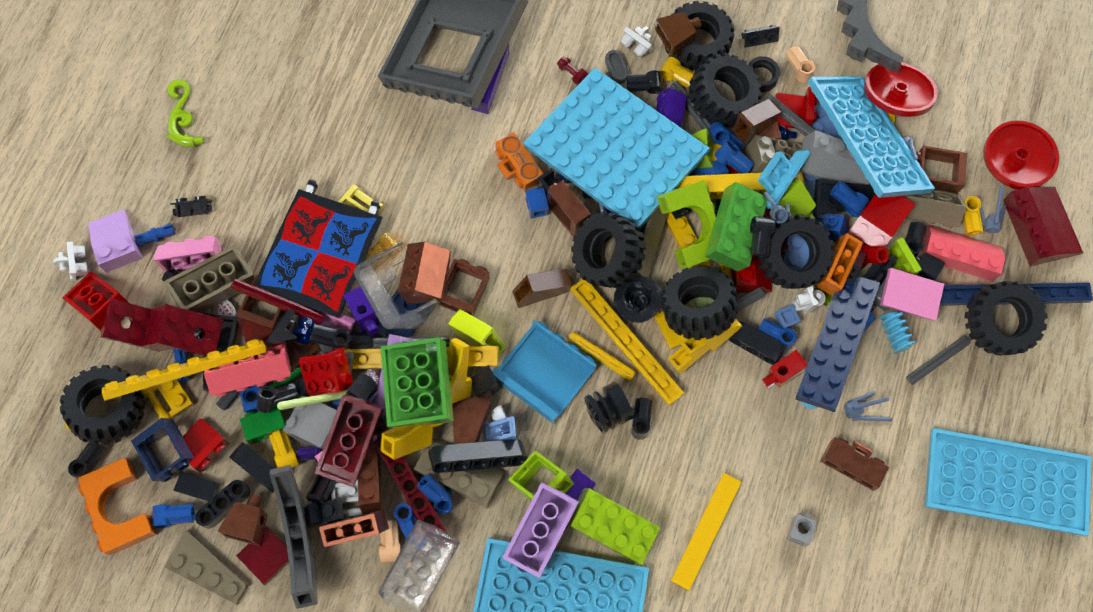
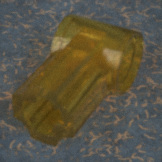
(384, 242)

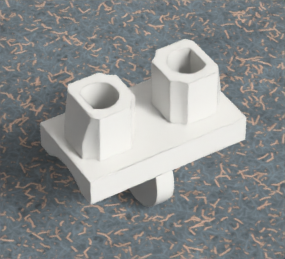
(643, 46)
(73, 253)
(808, 300)

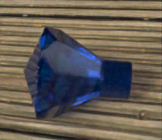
(786, 134)

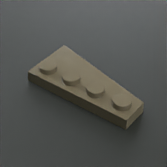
(202, 567)

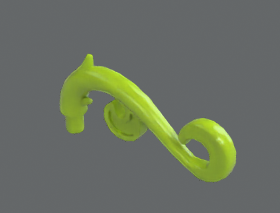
(177, 114)

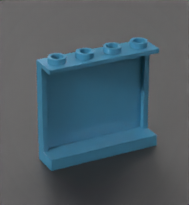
(545, 371)

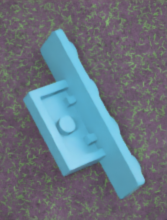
(780, 174)

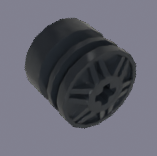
(604, 409)

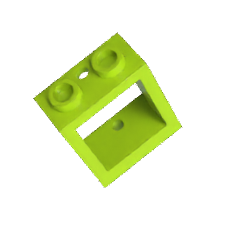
(532, 465)

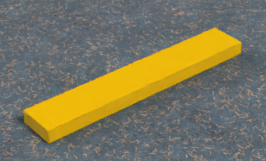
(705, 531)

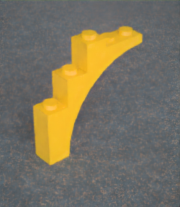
(408, 439)

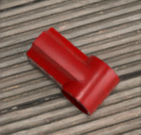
(874, 254)

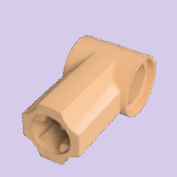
(800, 64)
(390, 544)

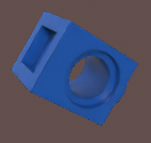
(536, 202)
(836, 225)
(245, 395)

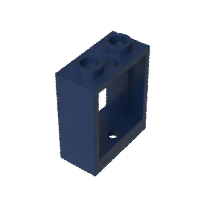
(151, 434)

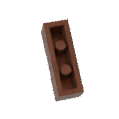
(854, 465)
(354, 528)

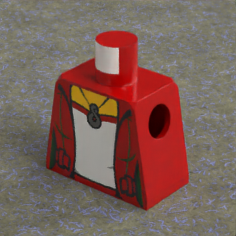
(791, 365)

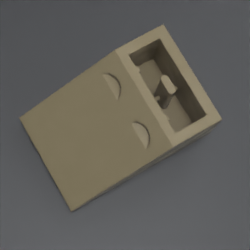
(763, 148)

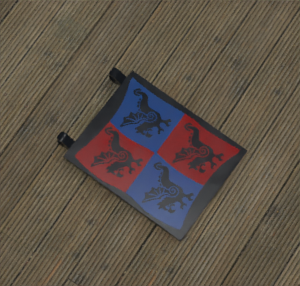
(318, 251)

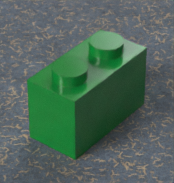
(261, 425)

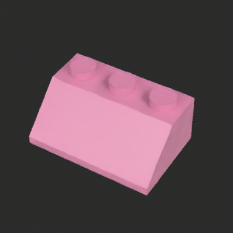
(186, 253)

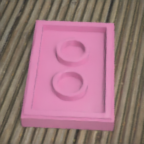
(912, 294)

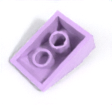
(113, 241)

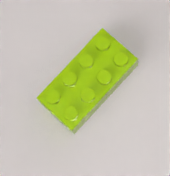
(613, 526)

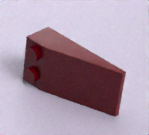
(349, 439)

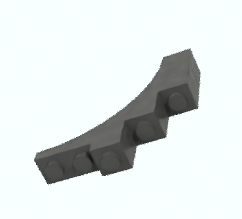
(865, 41)
(297, 535)

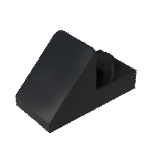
(280, 334)
(484, 382)
(324, 513)

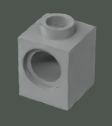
(794, 534)

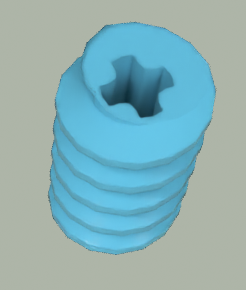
(896, 331)

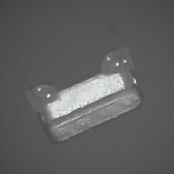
(373, 278)

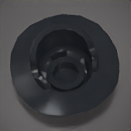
(638, 299)

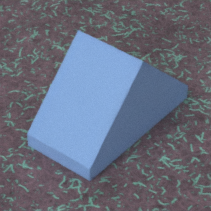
(500, 430)

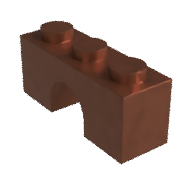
(368, 483)

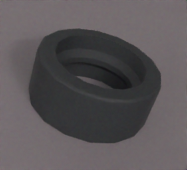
(769, 64)

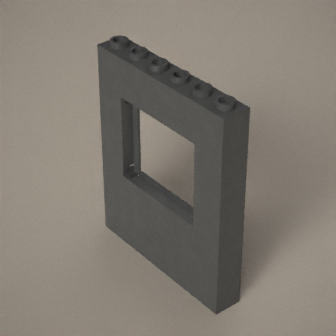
(485, 18)

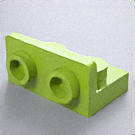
(905, 259)

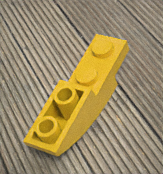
(693, 349)

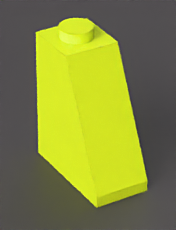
(475, 331)

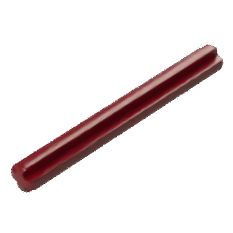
(276, 300)

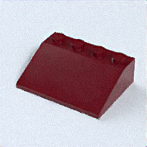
(1041, 225)

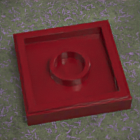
(266, 559)

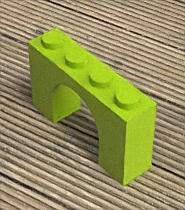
(696, 198)

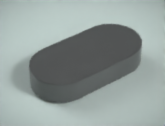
(616, 66)

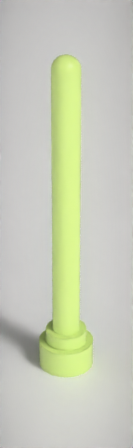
(310, 400)

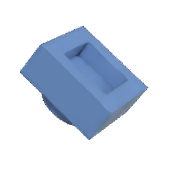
(787, 317)

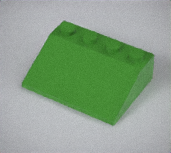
(417, 383)

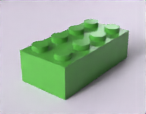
(731, 232)

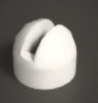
(498, 413)

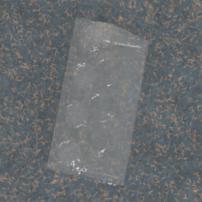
(418, 567)

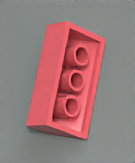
(964, 253)
(250, 371)

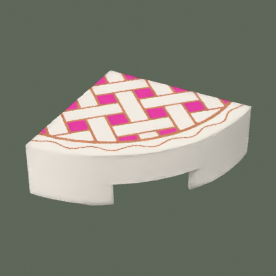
(226, 308)

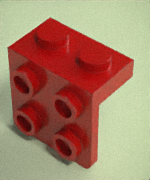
(800, 105)
(326, 372)
(204, 444)

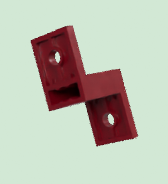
(161, 328)

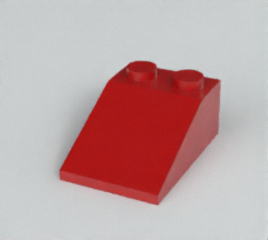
(881, 219)
(91, 298)

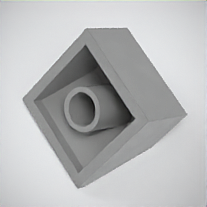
(310, 424)

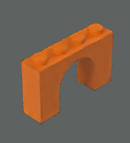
(96, 488)

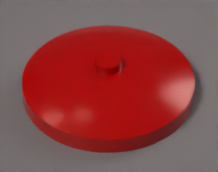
(901, 93)
(1021, 155)

